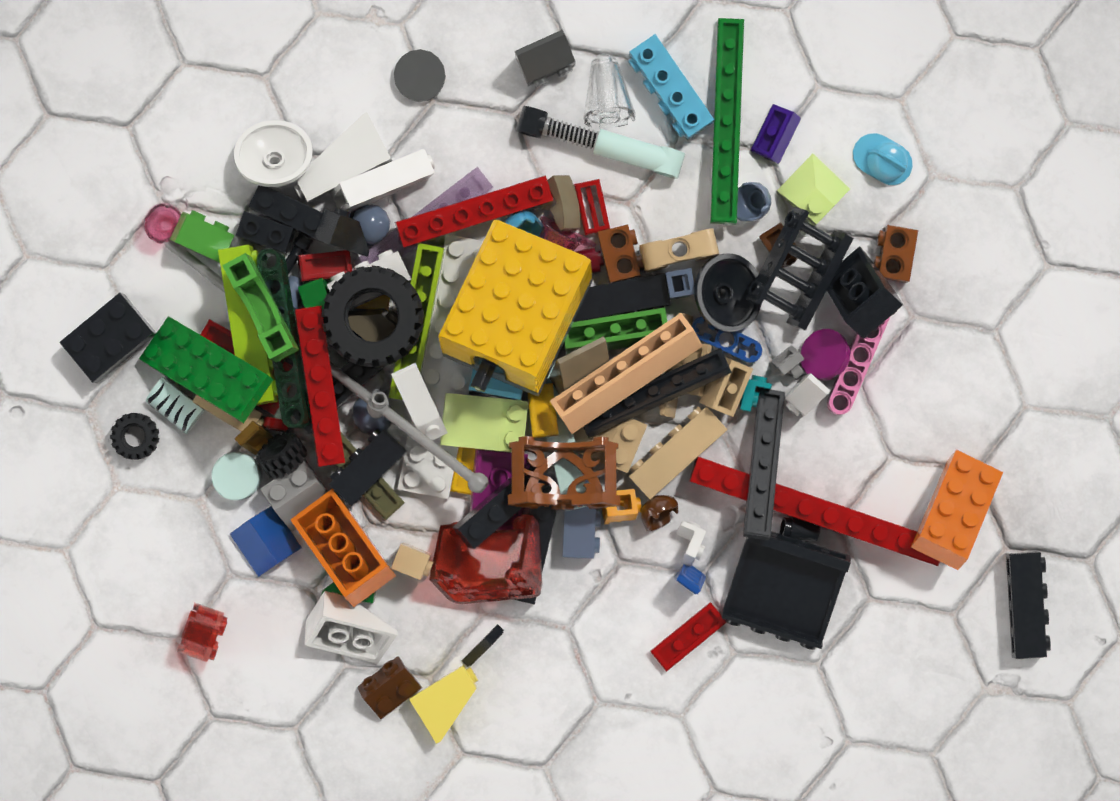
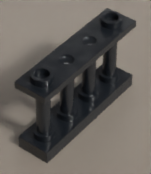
(819, 280)

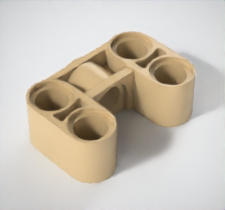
(659, 253)

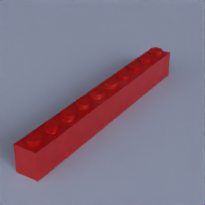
(813, 510)

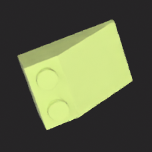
(483, 422)

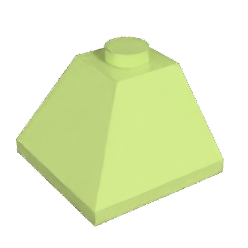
(813, 189)

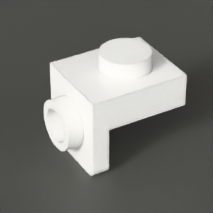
(695, 534)

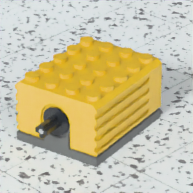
(515, 308)

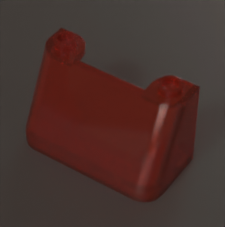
(496, 570)

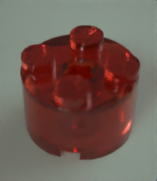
(201, 632)

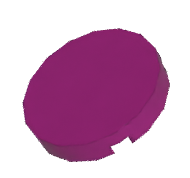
(825, 354)

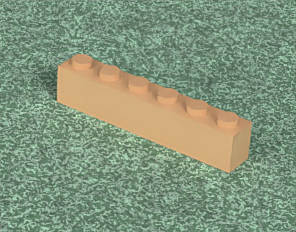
(626, 373)

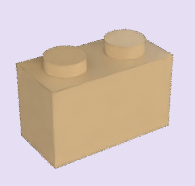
(727, 391)
(412, 561)

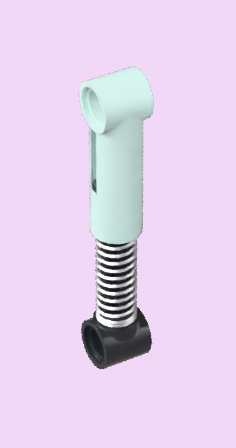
(611, 145)

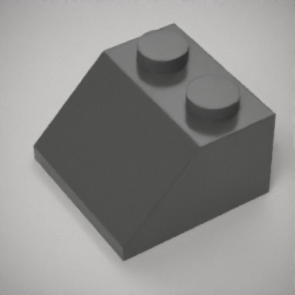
(545, 59)

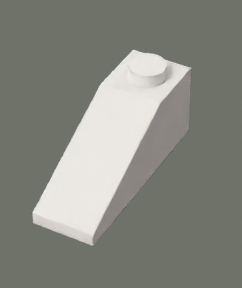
(806, 395)
(419, 402)

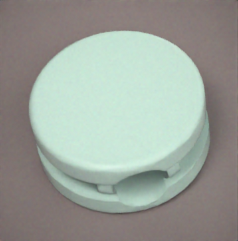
(236, 476)

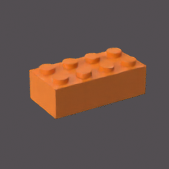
(957, 510)
(343, 548)

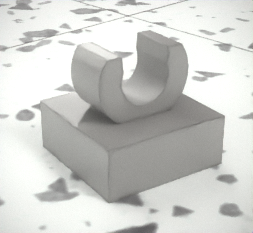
(789, 361)

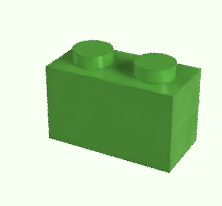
(201, 236)

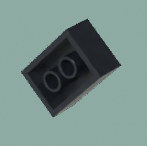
(108, 338)

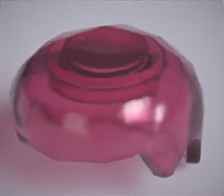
(161, 222)

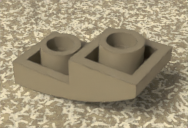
(567, 210)

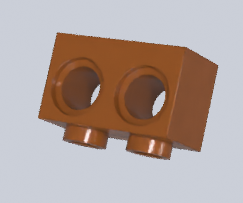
(613, 255)
(903, 255)

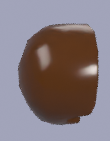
(657, 511)

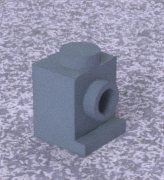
(680, 283)

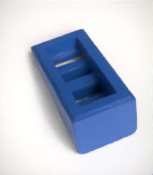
(690, 578)

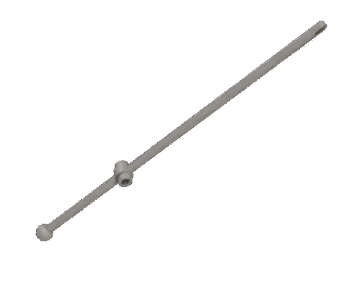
(376, 403)

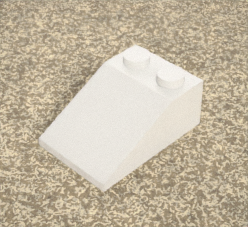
(347, 629)

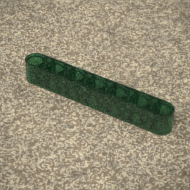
(296, 375)

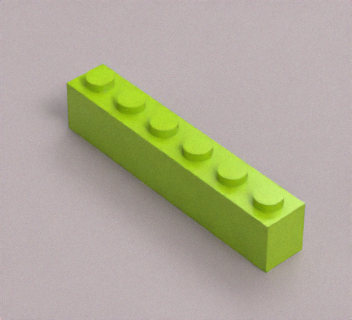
(425, 281)
(243, 330)

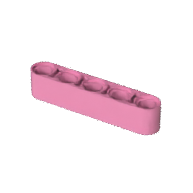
(858, 368)

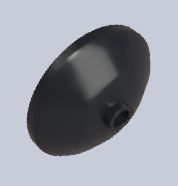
(732, 277)

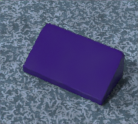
(776, 133)

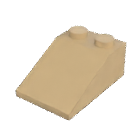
(628, 437)

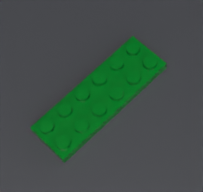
(206, 369)

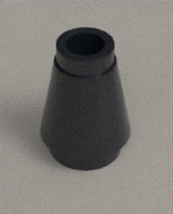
(799, 529)

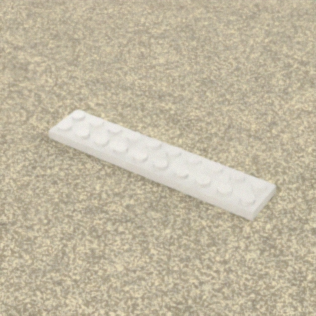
(421, 469)

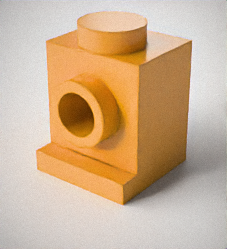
(631, 504)

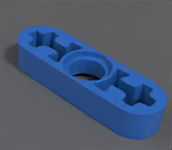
(729, 350)

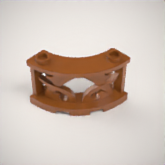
(533, 495)

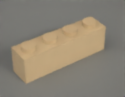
(678, 452)

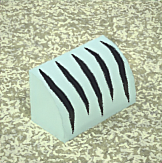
(174, 405)

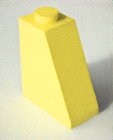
(444, 700)

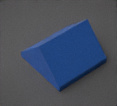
(265, 541)

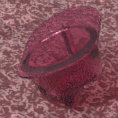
(566, 239)

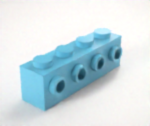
(670, 86)

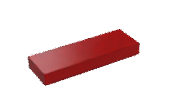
(688, 636)

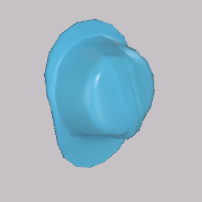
(882, 159)

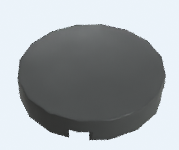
(419, 75)

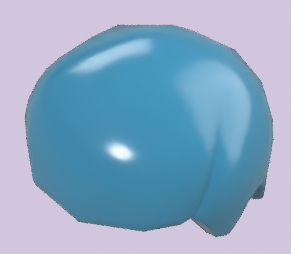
(525, 221)

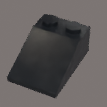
(862, 293)

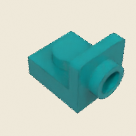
(750, 397)

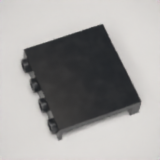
(786, 588)

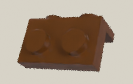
(389, 687)

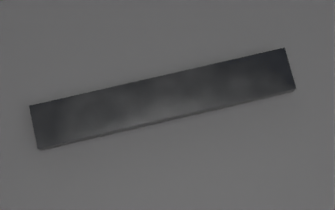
(662, 390)
(764, 464)

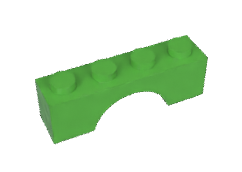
(261, 306)

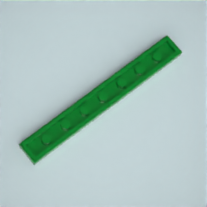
(727, 121)

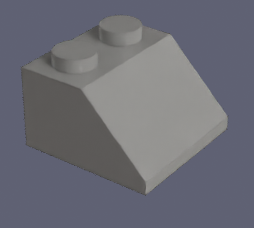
(294, 492)

